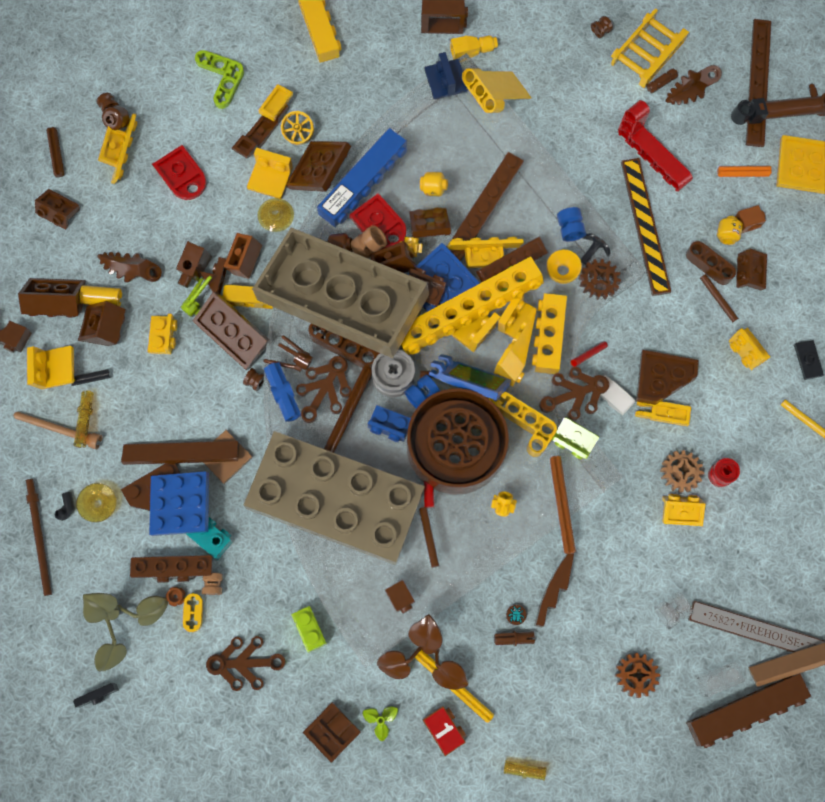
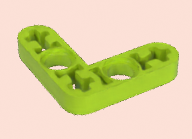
(227, 74)

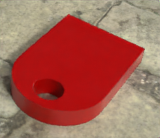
(181, 172)
(379, 214)

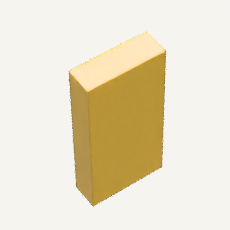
(275, 102)

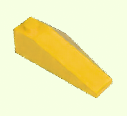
(514, 357)

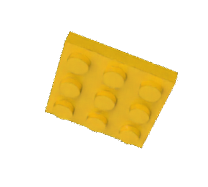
(801, 164)

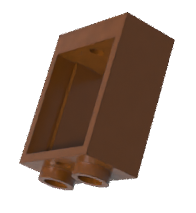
(443, 8)

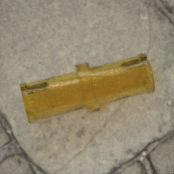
(525, 770)

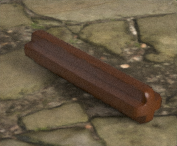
(55, 152)

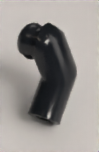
(68, 507)

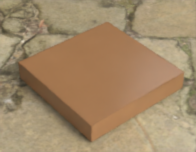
(227, 470)

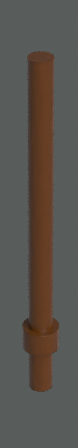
(32, 499)

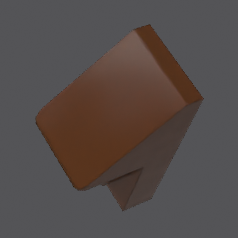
(218, 276)

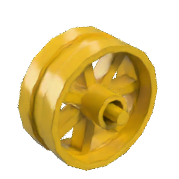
(297, 128)

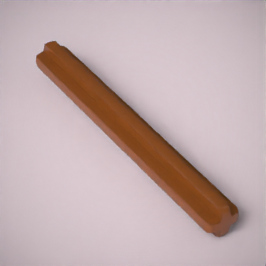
(562, 505)

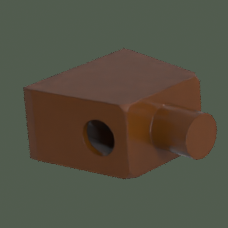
(198, 258)

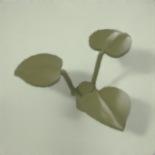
(104, 607)

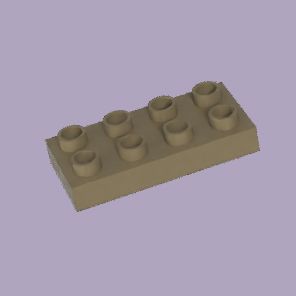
(341, 292)
(334, 497)

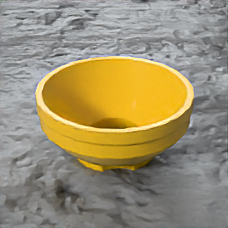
(563, 258)

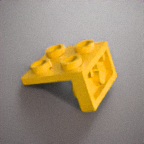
(270, 173)
(475, 333)
(748, 348)
(50, 367)

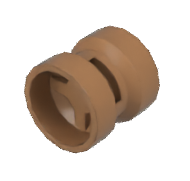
(212, 584)

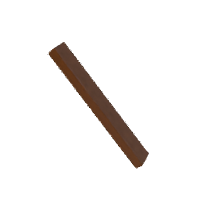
(180, 452)

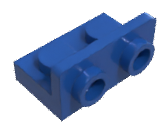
(389, 424)

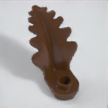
(693, 85)
(129, 266)

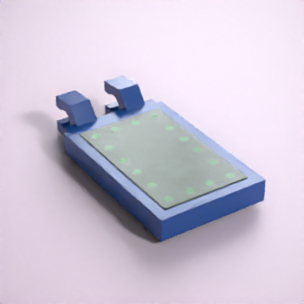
(469, 377)

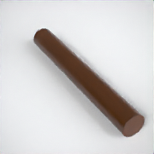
(719, 298)
(429, 537)

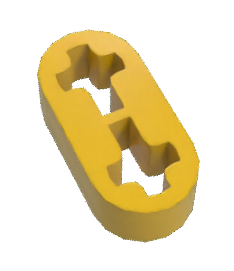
(187, 612)

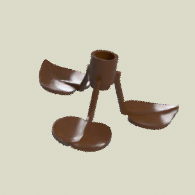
(429, 639)

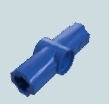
(282, 392)

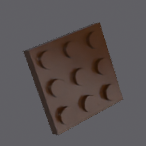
(318, 166)

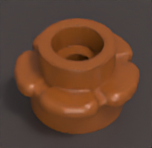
(175, 591)

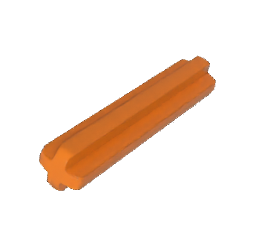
(744, 171)

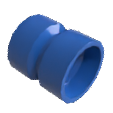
(571, 225)
(416, 395)

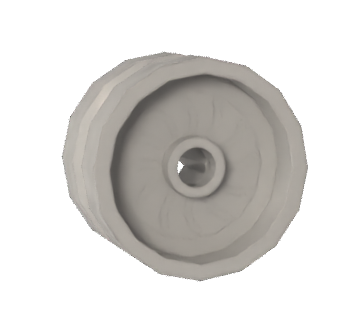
(393, 384)

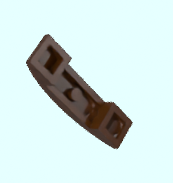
(257, 135)

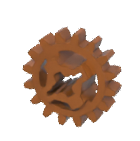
(638, 684)

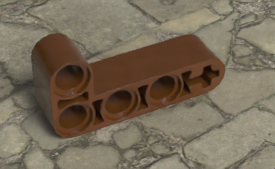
(341, 347)

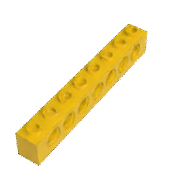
(473, 297)

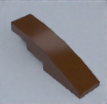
(558, 582)

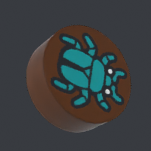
(516, 615)

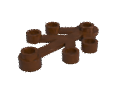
(324, 386)
(577, 392)
(242, 663)

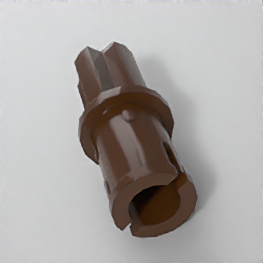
(514, 638)

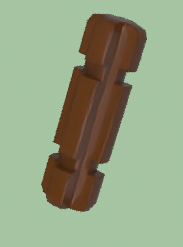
(662, 80)

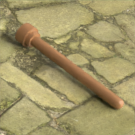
(91, 438)

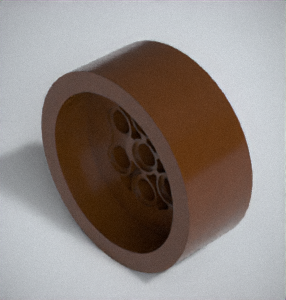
(471, 471)

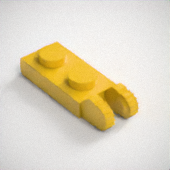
(666, 413)

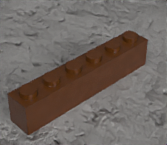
(748, 710)

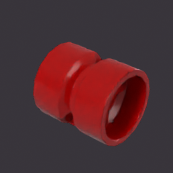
(720, 476)

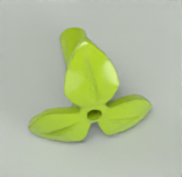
(372, 716)

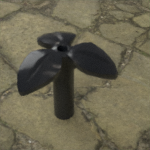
(597, 243)

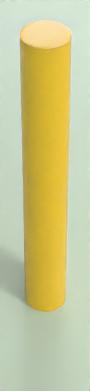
(804, 418)

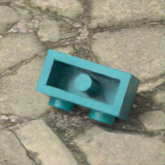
(213, 541)

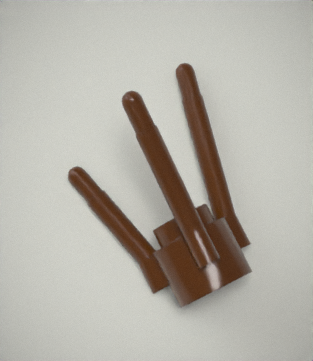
(301, 357)

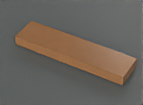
(788, 665)

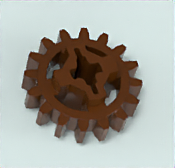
(599, 271)

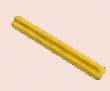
(463, 693)

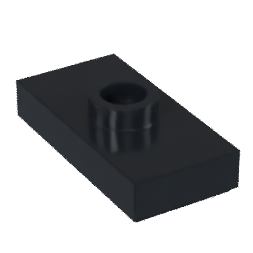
(808, 360)
(96, 696)

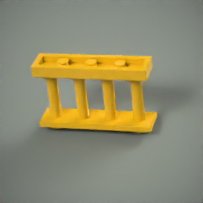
(656, 63)

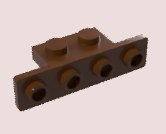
(171, 567)

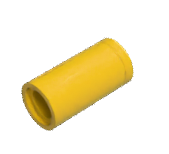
(95, 294)

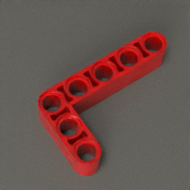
(650, 148)

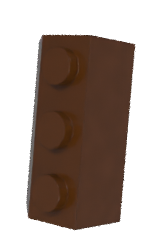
(51, 297)

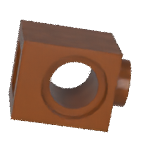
(751, 218)

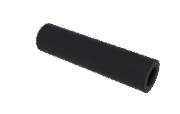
(91, 377)

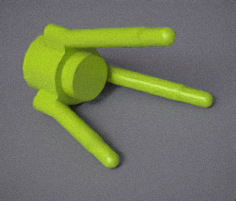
(190, 305)

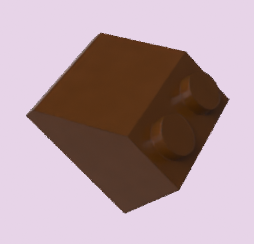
(102, 324)

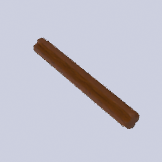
(348, 409)

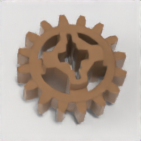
(684, 462)

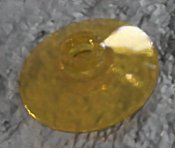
(276, 222)
(87, 498)

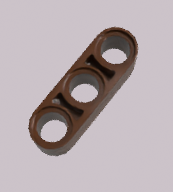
(707, 254)

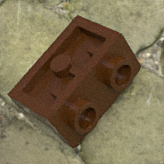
(55, 208)
(751, 269)
(435, 285)

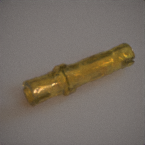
(84, 412)

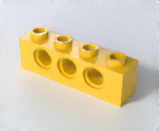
(557, 305)

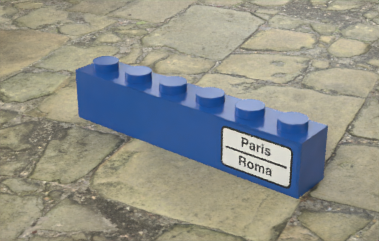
(362, 178)

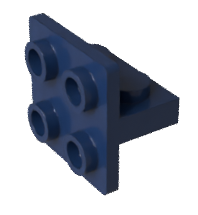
(445, 77)

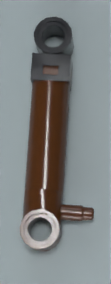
(759, 109)

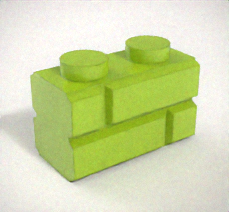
(309, 629)

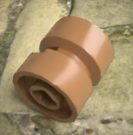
(369, 242)

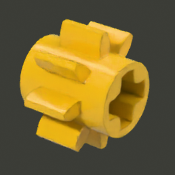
(414, 244)
(503, 503)

